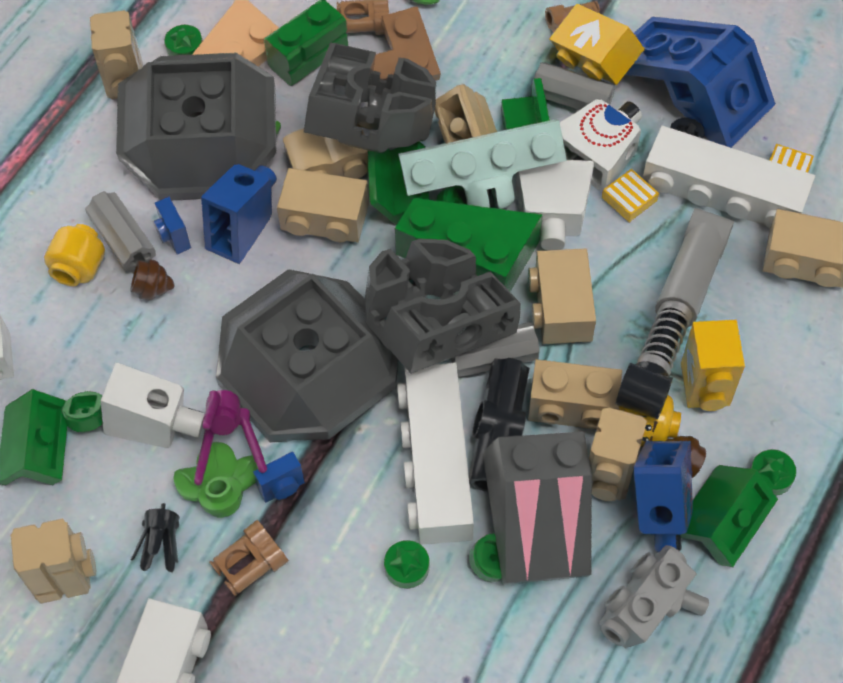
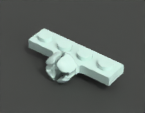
(484, 162)

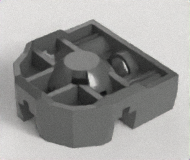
(396, 107)
(427, 329)

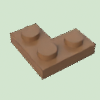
(406, 40)

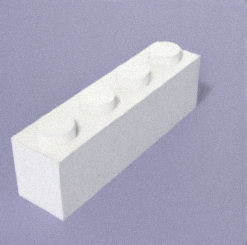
(724, 177)
(438, 455)
(165, 645)

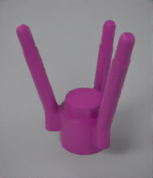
(222, 418)

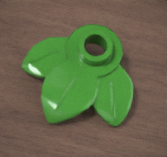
(222, 482)

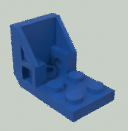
(708, 73)

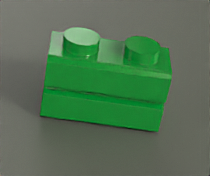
(304, 40)

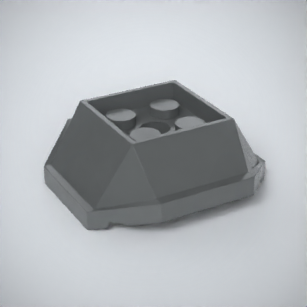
(188, 154)
(296, 390)

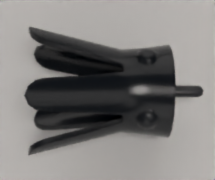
(159, 525)

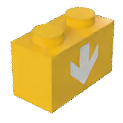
(596, 44)
(712, 364)

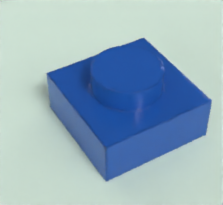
(170, 226)
(280, 479)

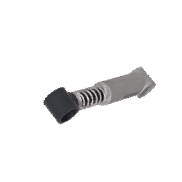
(678, 306)

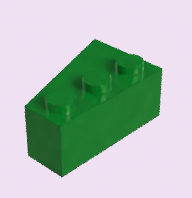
(496, 237)

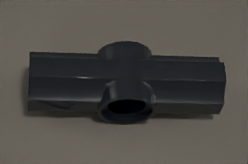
(498, 413)

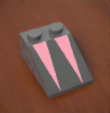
(541, 506)

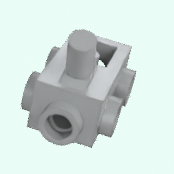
(653, 592)

